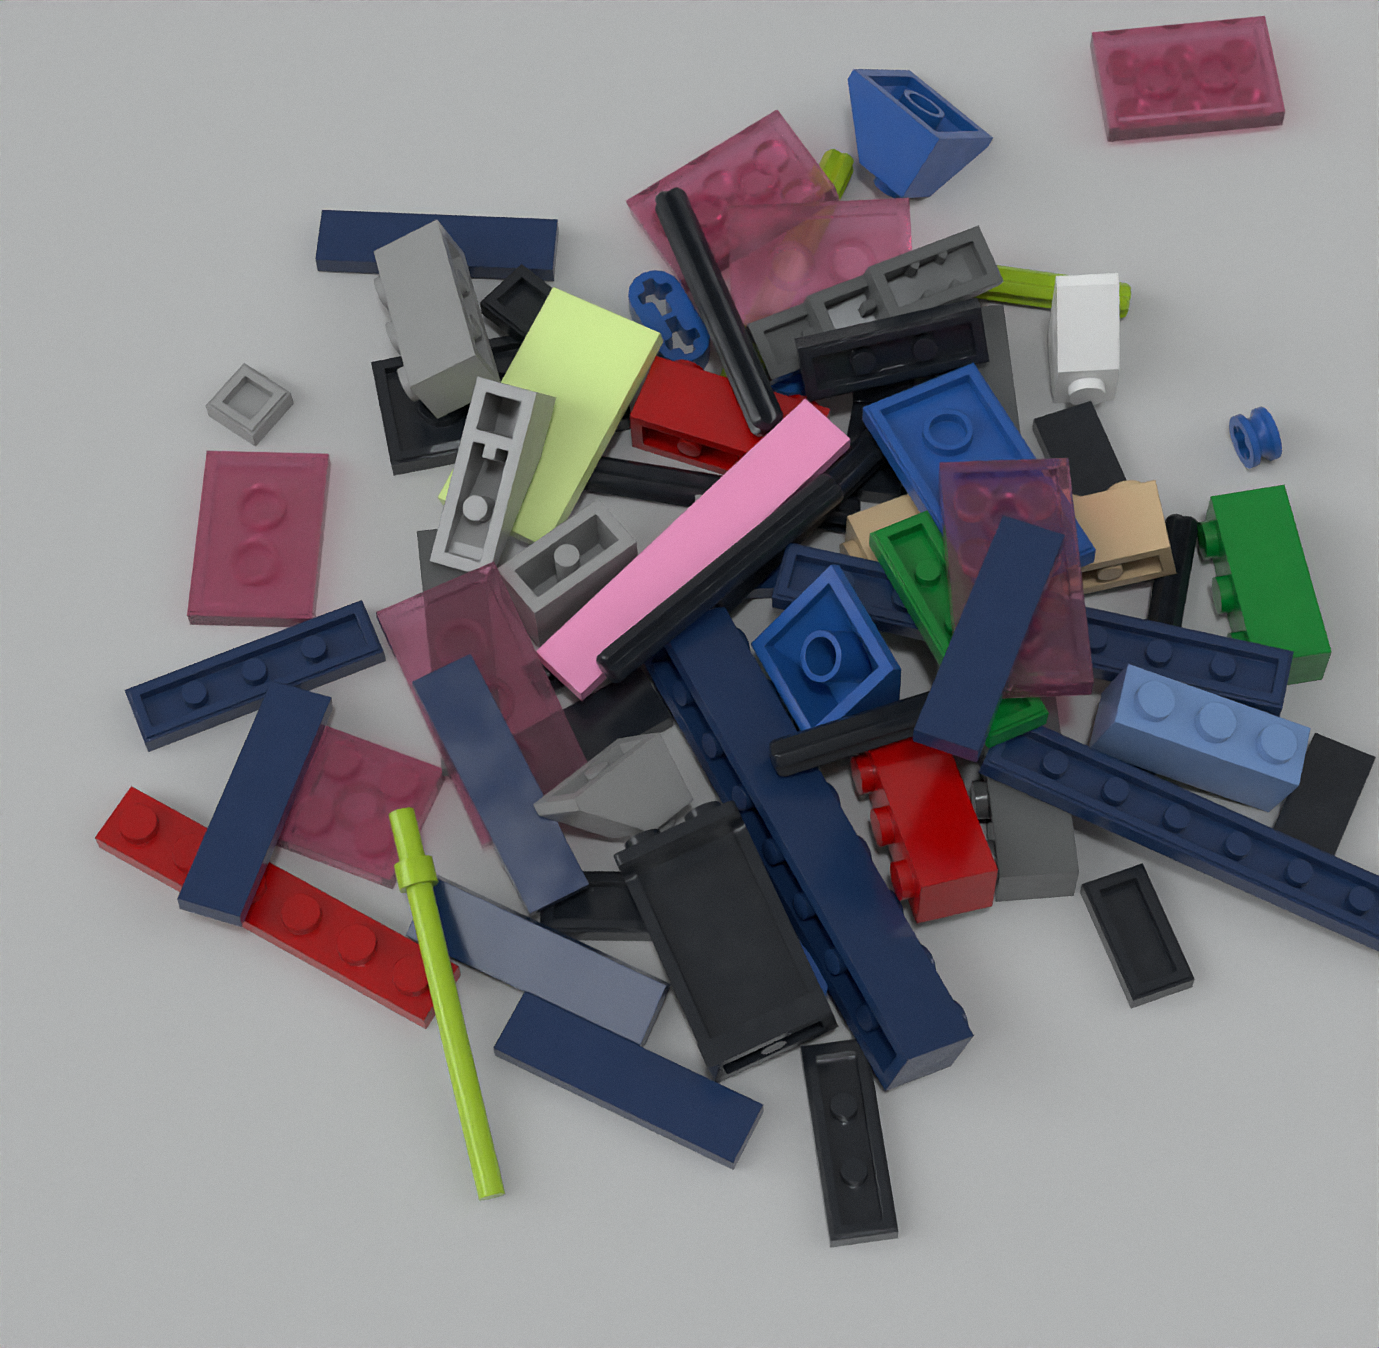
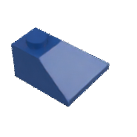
(909, 132)
(828, 654)

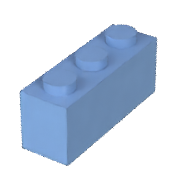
(1200, 738)

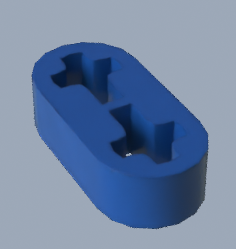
(680, 316)

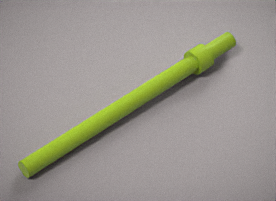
(417, 878)

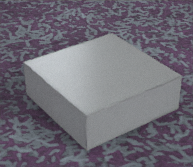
(249, 404)

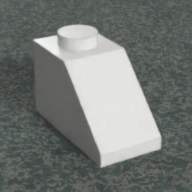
(1084, 338)

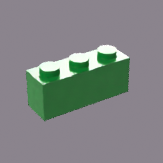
(1265, 577)

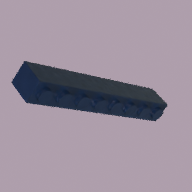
(812, 855)

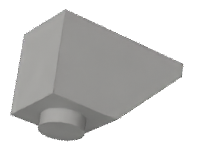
(621, 790)

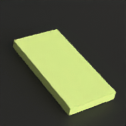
(593, 370)

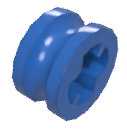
(1255, 437)

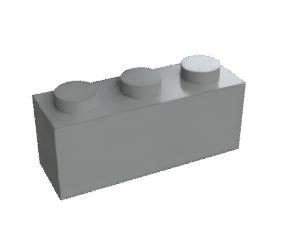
(434, 318)

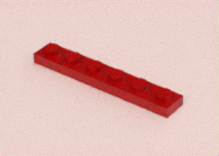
(283, 910)

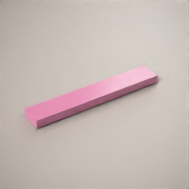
(739, 501)

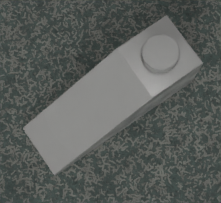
(491, 473)

